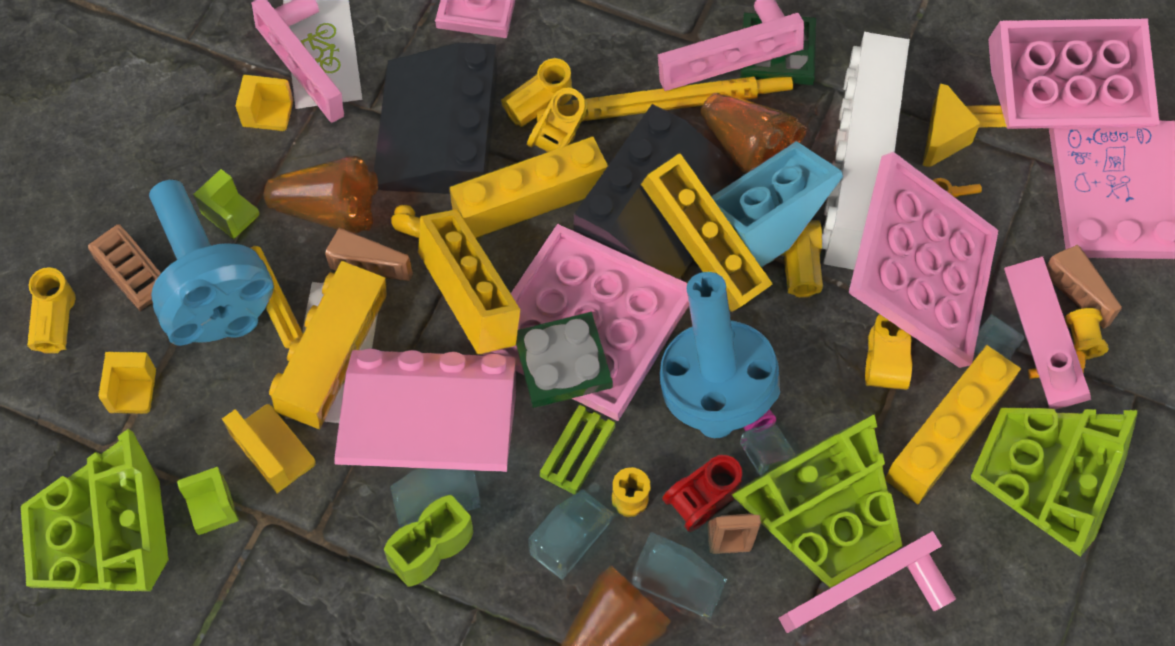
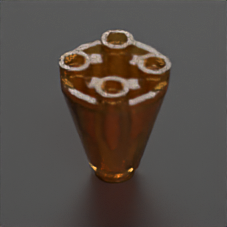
(750, 130)
(327, 194)
(615, 615)

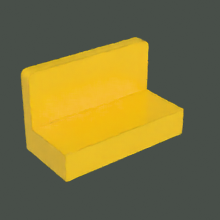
(270, 446)

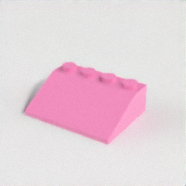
(1074, 73)
(427, 410)

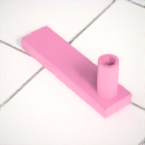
(274, 27)
(735, 50)
(1047, 334)
(914, 556)

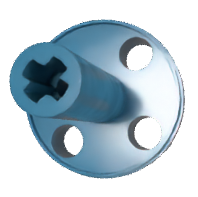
(209, 287)
(718, 365)

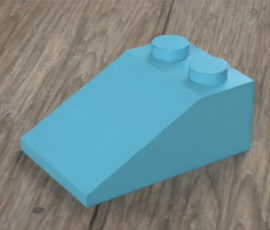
(777, 200)

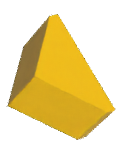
(950, 127)

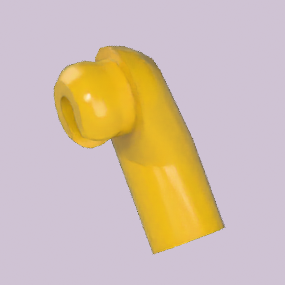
(405, 220)

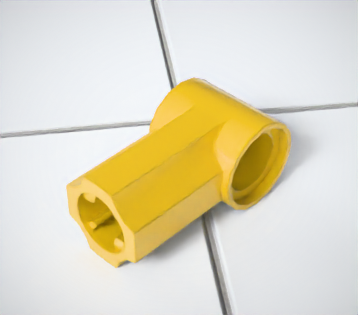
(537, 92)
(803, 262)
(49, 313)

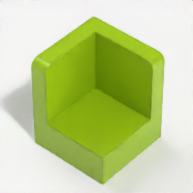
(224, 206)
(208, 500)

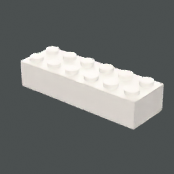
(865, 134)

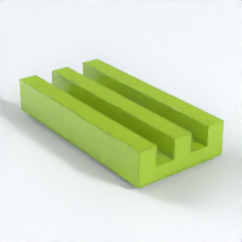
(592, 420)

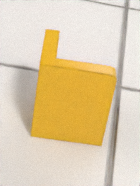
(264, 102)
(127, 382)

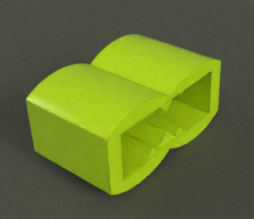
(420, 546)

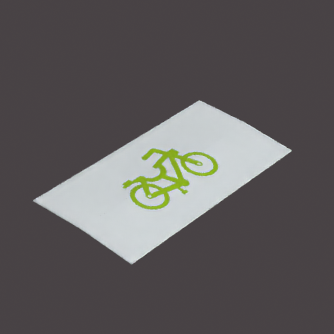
(332, 45)

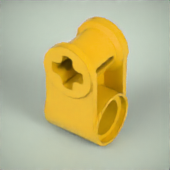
(556, 124)
(888, 356)

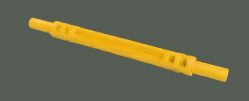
(676, 98)

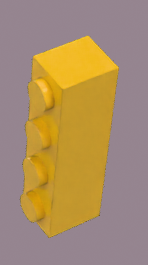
(529, 187)
(705, 230)
(468, 281)
(323, 354)
(952, 424)

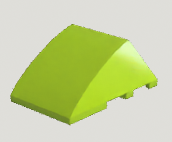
(1056, 468)
(829, 504)
(98, 525)

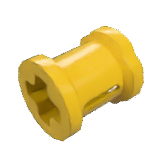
(1086, 332)
(627, 479)

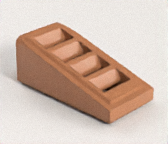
(112, 249)
(368, 255)
(1081, 282)
(733, 533)

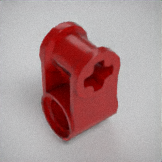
(699, 497)

